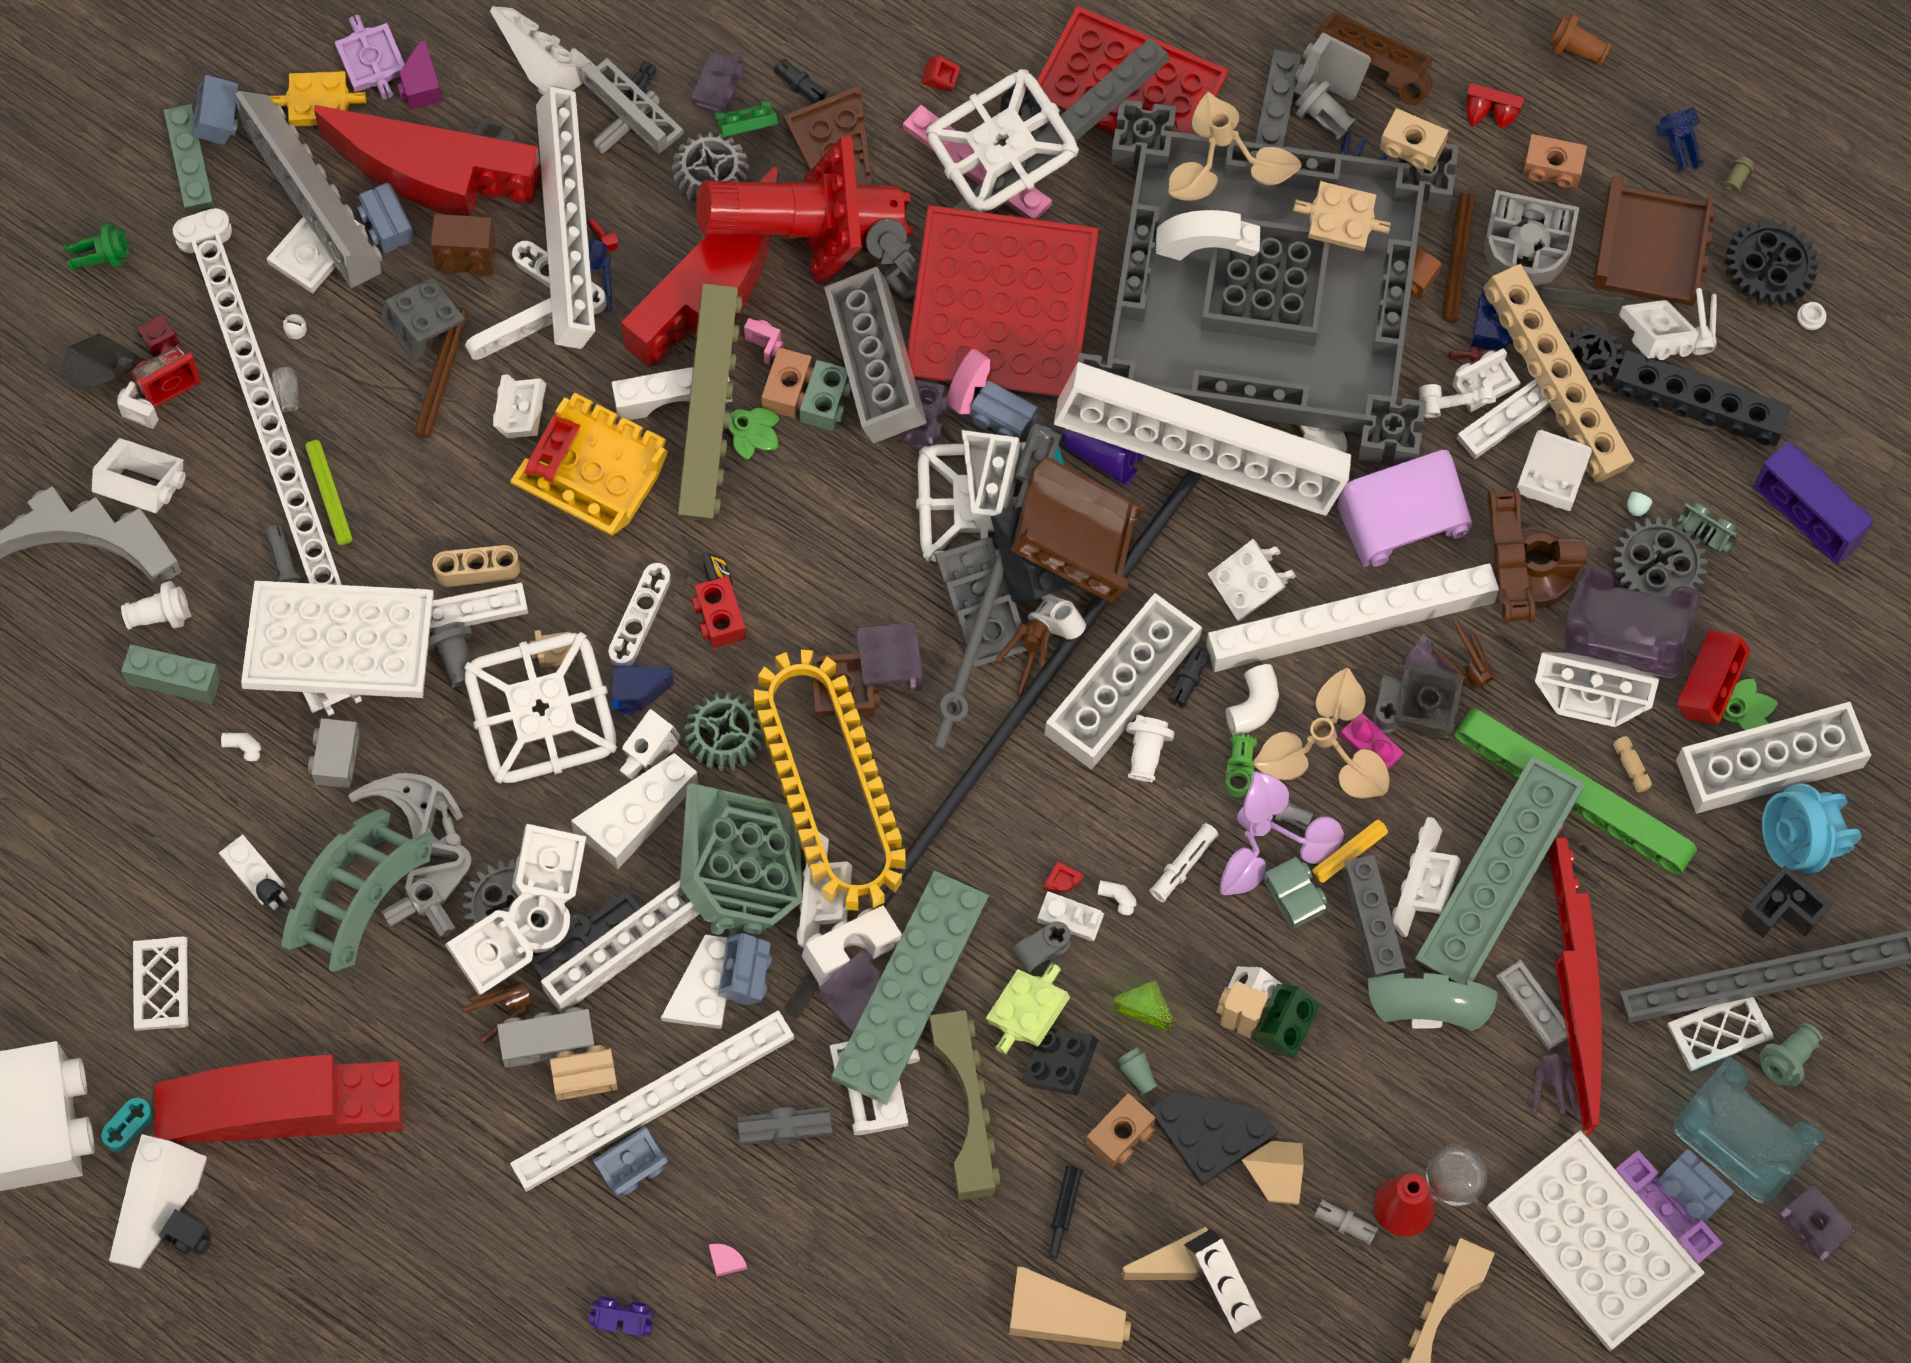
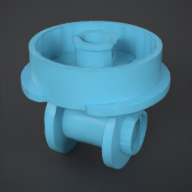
(1806, 828)

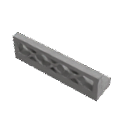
(629, 110)

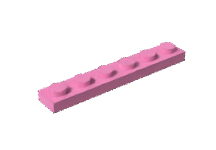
(1027, 203)

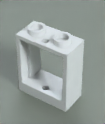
(143, 460)

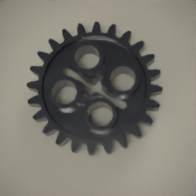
(1795, 276)

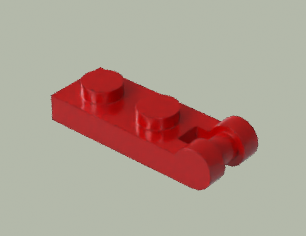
(552, 448)

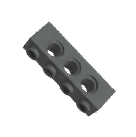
(1372, 917)

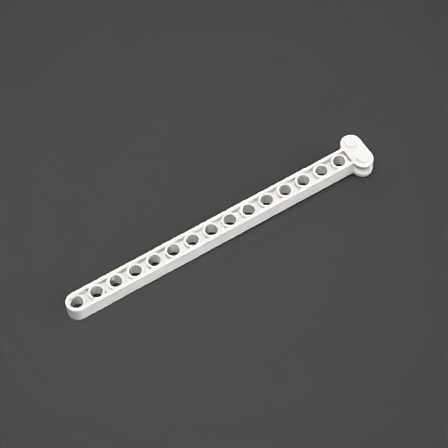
(205, 234)

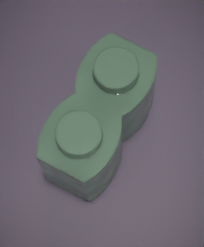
(1295, 893)

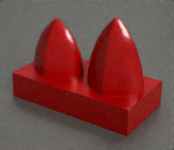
(1480, 101)

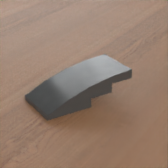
(965, 578)

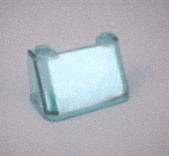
(1743, 1135)

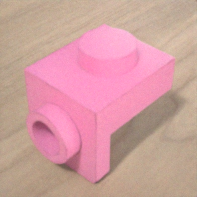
(763, 334)

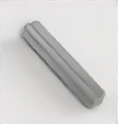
(618, 129)

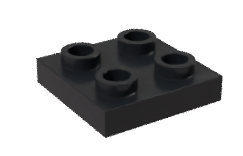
(1060, 1061)

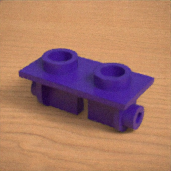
(634, 1316)

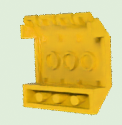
(604, 470)

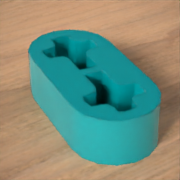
(121, 1120)

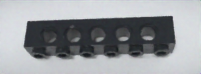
(1715, 393)

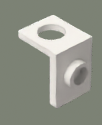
(1257, 979)

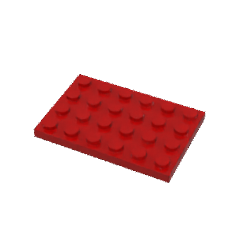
(1096, 46)

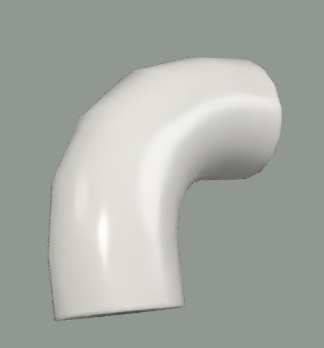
(1259, 705)

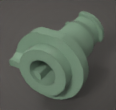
(1785, 1062)

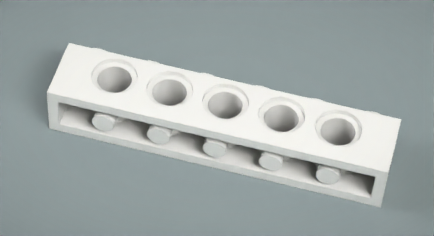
(619, 948)

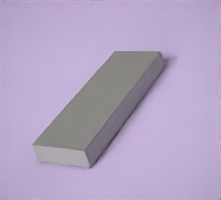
(1533, 1004)

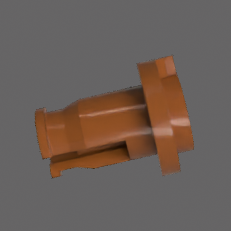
(1575, 39)

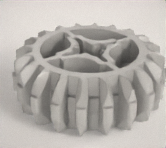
(718, 153)

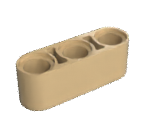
(464, 558)

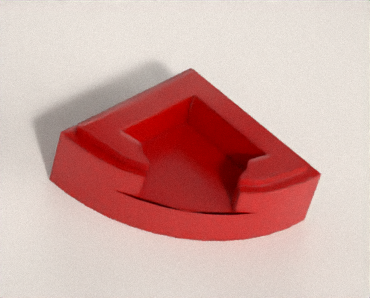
(1062, 879)

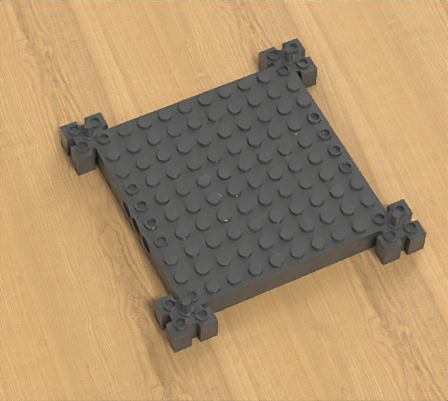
(1280, 334)

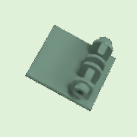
(1700, 514)

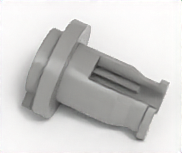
(1324, 109)

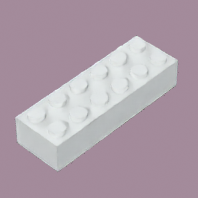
(1123, 681)
(1773, 757)

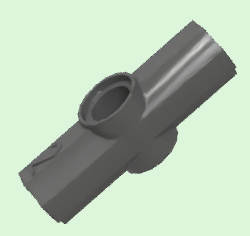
(784, 1125)

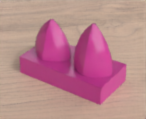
(1365, 735)

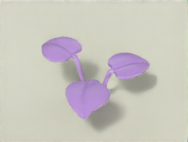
(1263, 800)

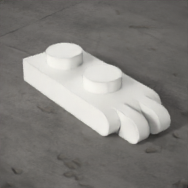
(250, 867)

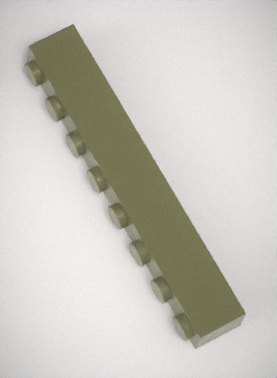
(707, 402)

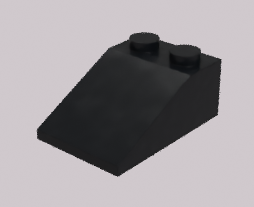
(1024, 577)

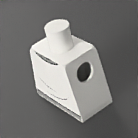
(655, 736)

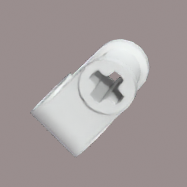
(1059, 616)

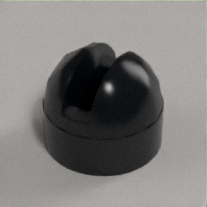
(268, 890)

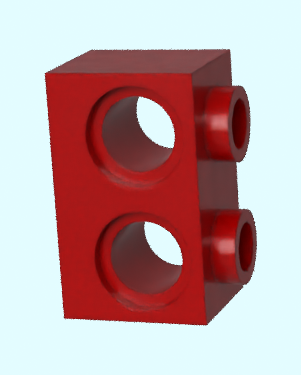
(723, 611)

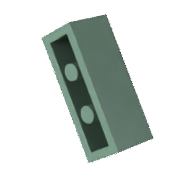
(171, 674)

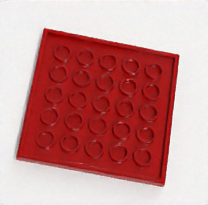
(1002, 289)

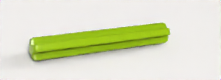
(328, 492)

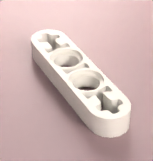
(541, 259)
(510, 330)
(642, 616)

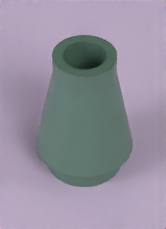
(1137, 1070)

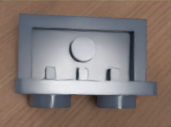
(630, 1162)

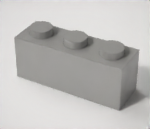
(545, 1036)

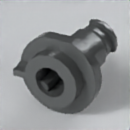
(452, 647)

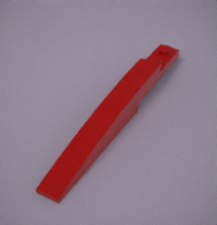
(1578, 983)

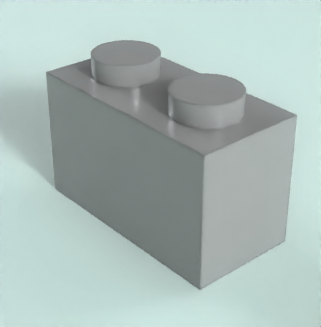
(335, 753)

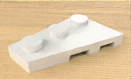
(697, 996)

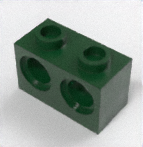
(1286, 1020)

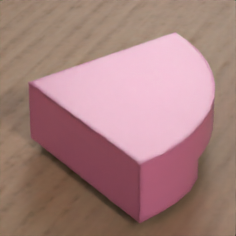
(726, 1259)

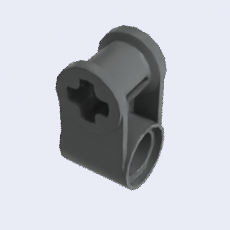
(1386, 704)
(1039, 950)

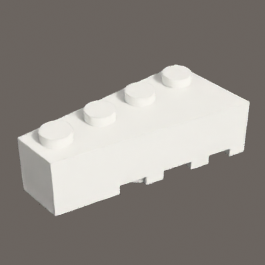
(634, 811)

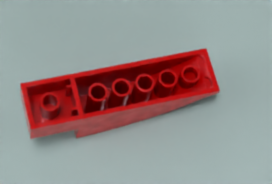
(431, 163)
(675, 301)
(280, 1101)

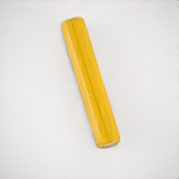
(1350, 851)

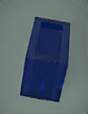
(638, 686)

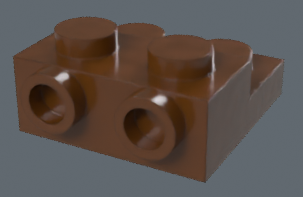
(863, 695)

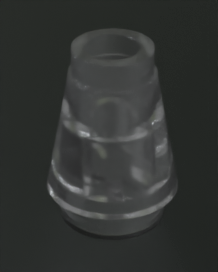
(286, 387)

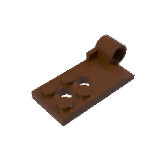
(1402, 62)

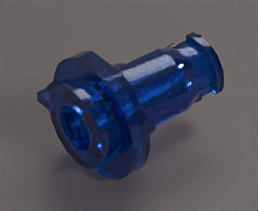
(1679, 127)

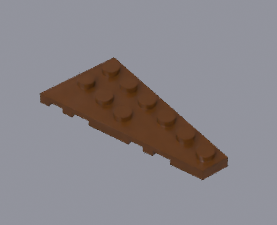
(823, 123)

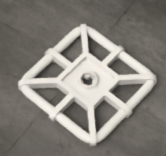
(1018, 146)
(959, 503)
(530, 724)

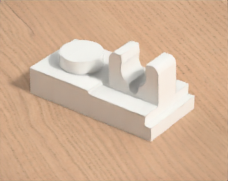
(1080, 918)

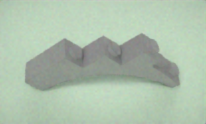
(90, 524)

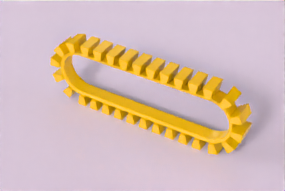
(865, 772)

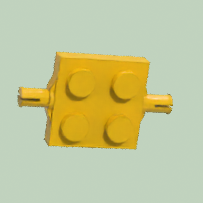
(313, 89)

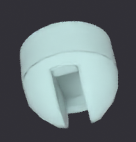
(1638, 504)

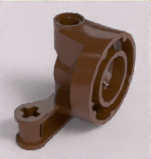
(1523, 584)

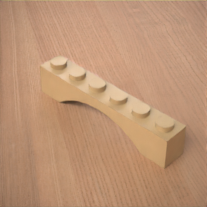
(1463, 1275)

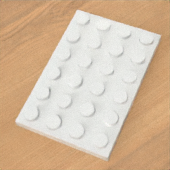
(338, 639)
(1595, 1240)

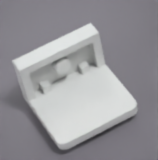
(1554, 470)

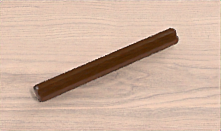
(1458, 257)
(439, 379)

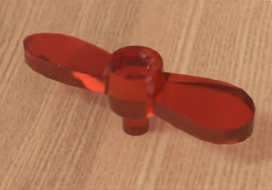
(1474, 354)

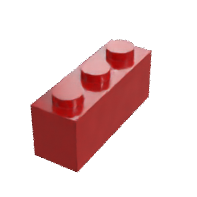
(1713, 677)

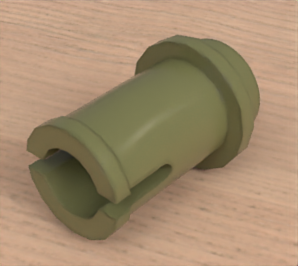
(1741, 169)

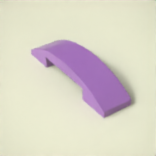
(1691, 1234)

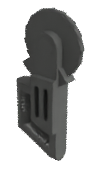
(888, 242)

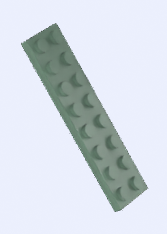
(1500, 872)
(910, 988)

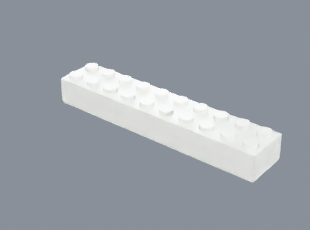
(1202, 439)

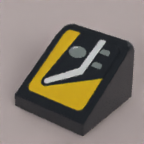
(715, 567)

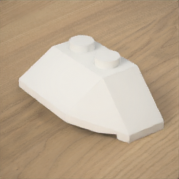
(1594, 688)

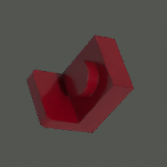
(158, 335)

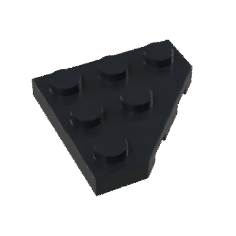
(1211, 1132)

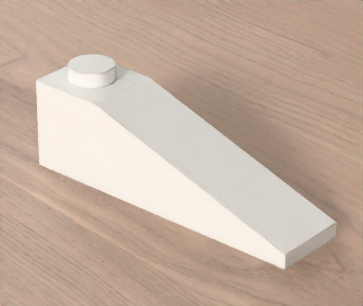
(539, 53)
(158, 1183)

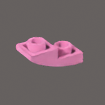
(969, 375)

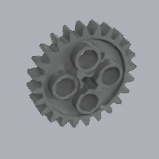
(1645, 542)
(495, 881)

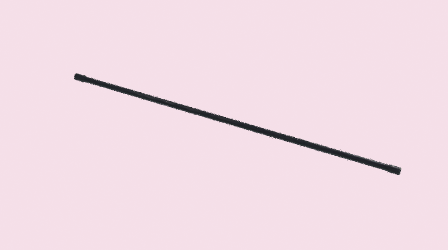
(1037, 686)

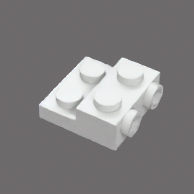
(1659, 329)

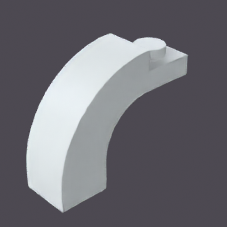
(1206, 229)

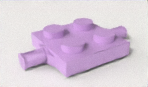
(370, 57)

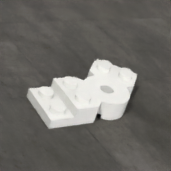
(544, 881)

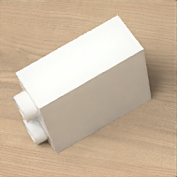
(37, 1116)

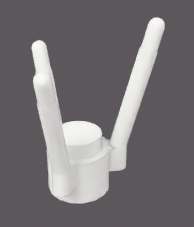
(1706, 340)

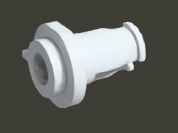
(162, 607)
(1147, 742)

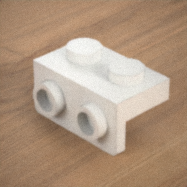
(1488, 372)
(519, 407)

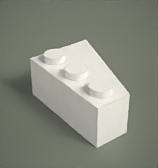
(991, 473)

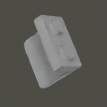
(1334, 62)

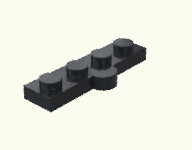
(583, 933)

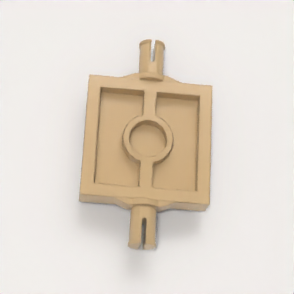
(1342, 216)

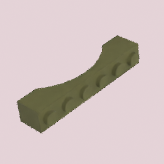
(952, 1044)

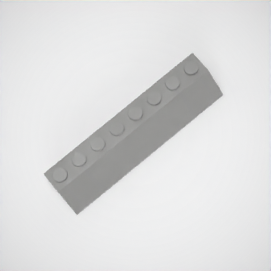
(308, 188)

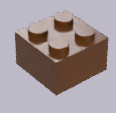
(463, 244)

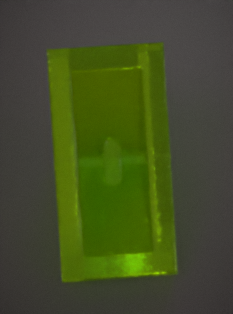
(1145, 1005)

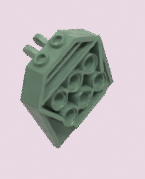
(725, 895)

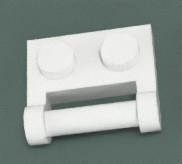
(886, 1116)

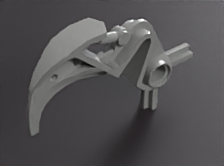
(436, 879)

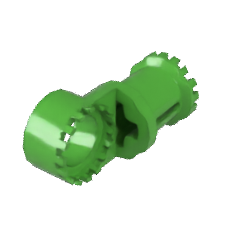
(1240, 764)

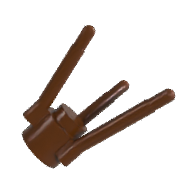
(1034, 636)
(1478, 671)
(513, 997)

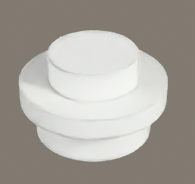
(1811, 316)

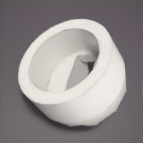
(293, 330)

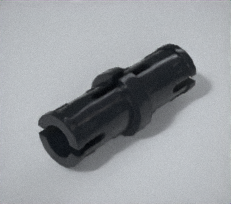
(799, 81)
(1189, 677)

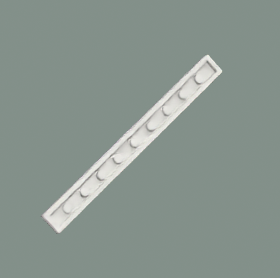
(652, 1101)

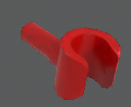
(609, 240)

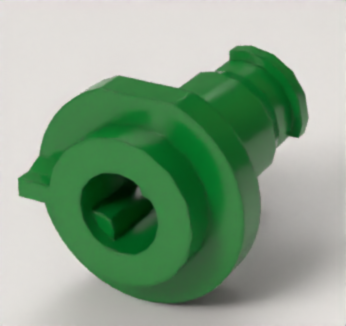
(109, 245)

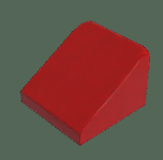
(940, 74)

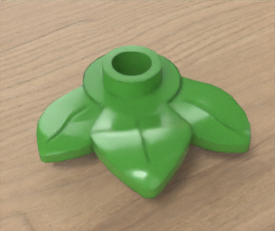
(756, 433)
(1752, 706)

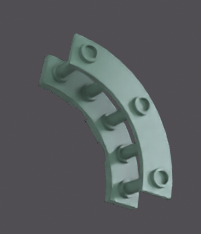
(331, 867)

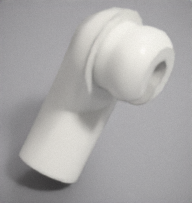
(243, 741)
(1121, 894)

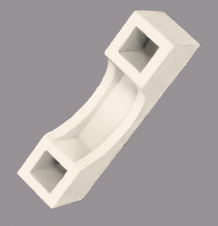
(641, 395)

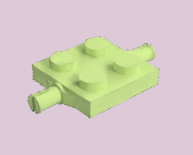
(1027, 1008)

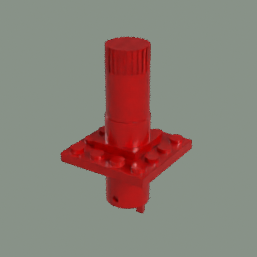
(823, 208)

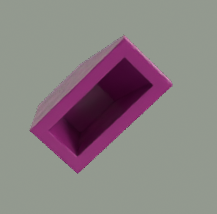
(419, 79)

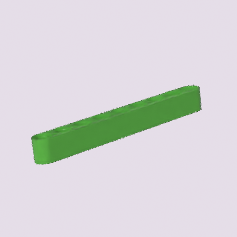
(1594, 803)

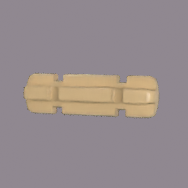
(1632, 764)

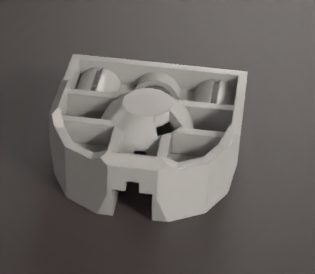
(1524, 234)

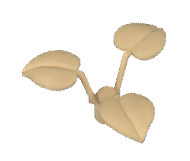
(1217, 120)
(1339, 698)

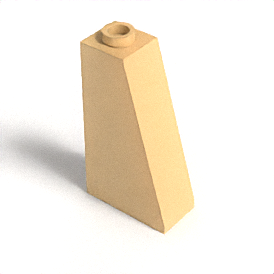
(1063, 1314)

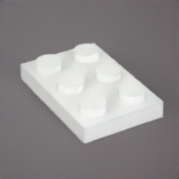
(303, 257)

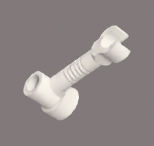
(1434, 401)

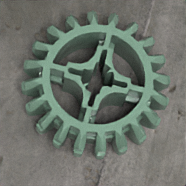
(704, 720)

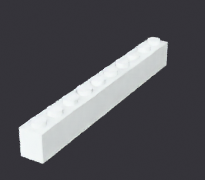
(565, 218)
(1351, 617)

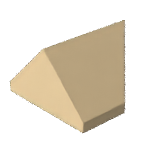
(1278, 1170)

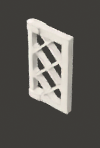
(138, 973)
(1716, 1054)

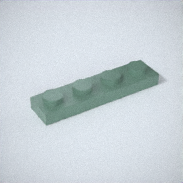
(188, 159)

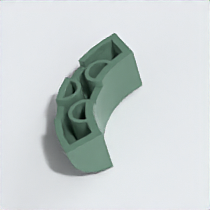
(1431, 999)

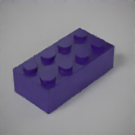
(1813, 503)

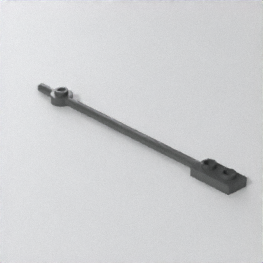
(1040, 443)

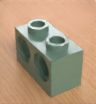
(820, 394)

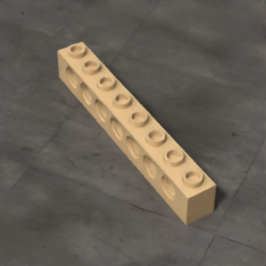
(1558, 358)

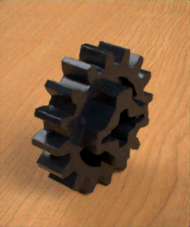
(1603, 362)

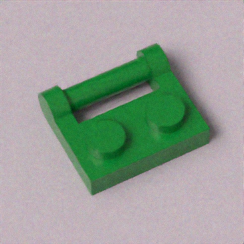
(746, 119)

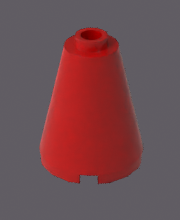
(1404, 1205)

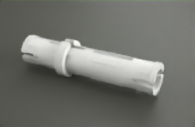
(1176, 871)

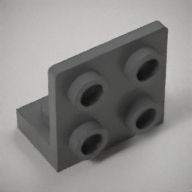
(419, 316)

